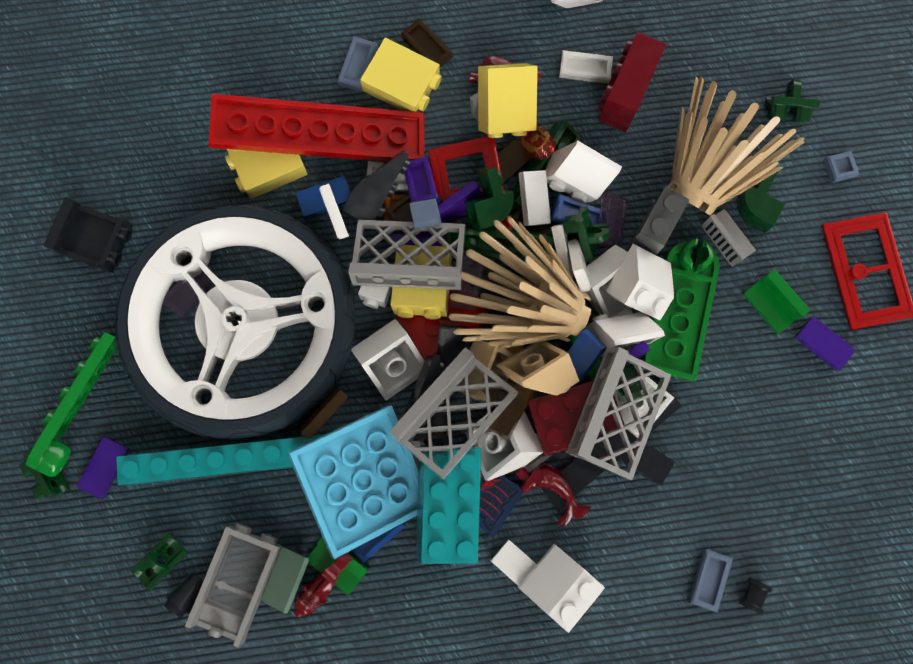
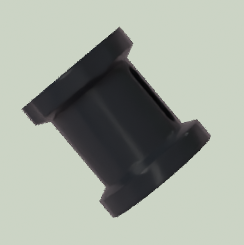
(755, 595)

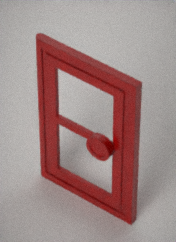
(440, 155)
(844, 275)

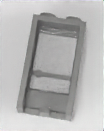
(234, 583)

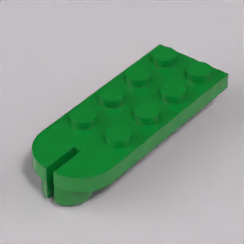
(688, 313)
(48, 453)

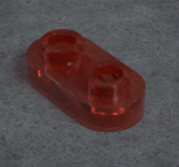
(539, 143)

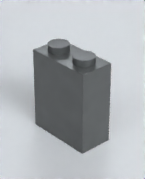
(660, 221)

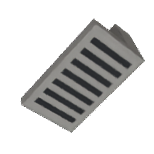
(728, 237)

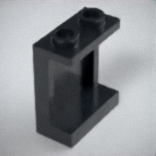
(88, 235)

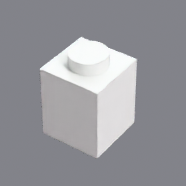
(375, 295)

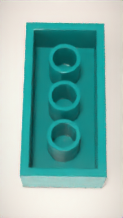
(449, 510)

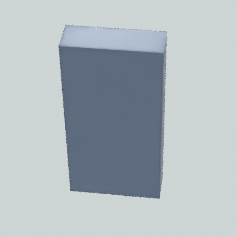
(356, 63)
(710, 580)

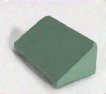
(285, 579)

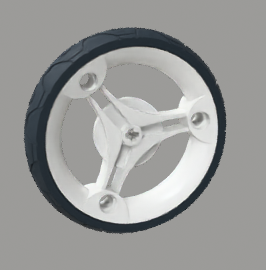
(161, 265)

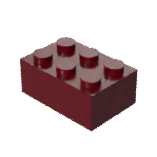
(630, 81)
(558, 415)

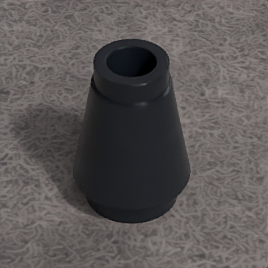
(183, 597)

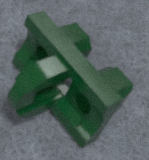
(803, 107)
(588, 233)
(45, 485)
(153, 572)

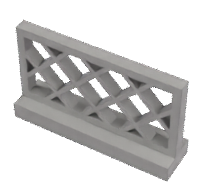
(409, 275)
(436, 396)
(597, 406)

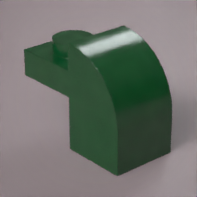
(494, 203)
(758, 207)

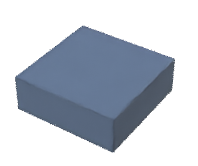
(841, 166)
(425, 213)

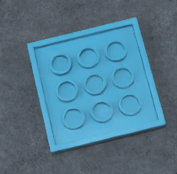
(357, 481)

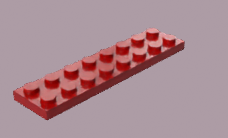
(314, 129)

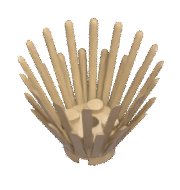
(720, 167)
(550, 309)

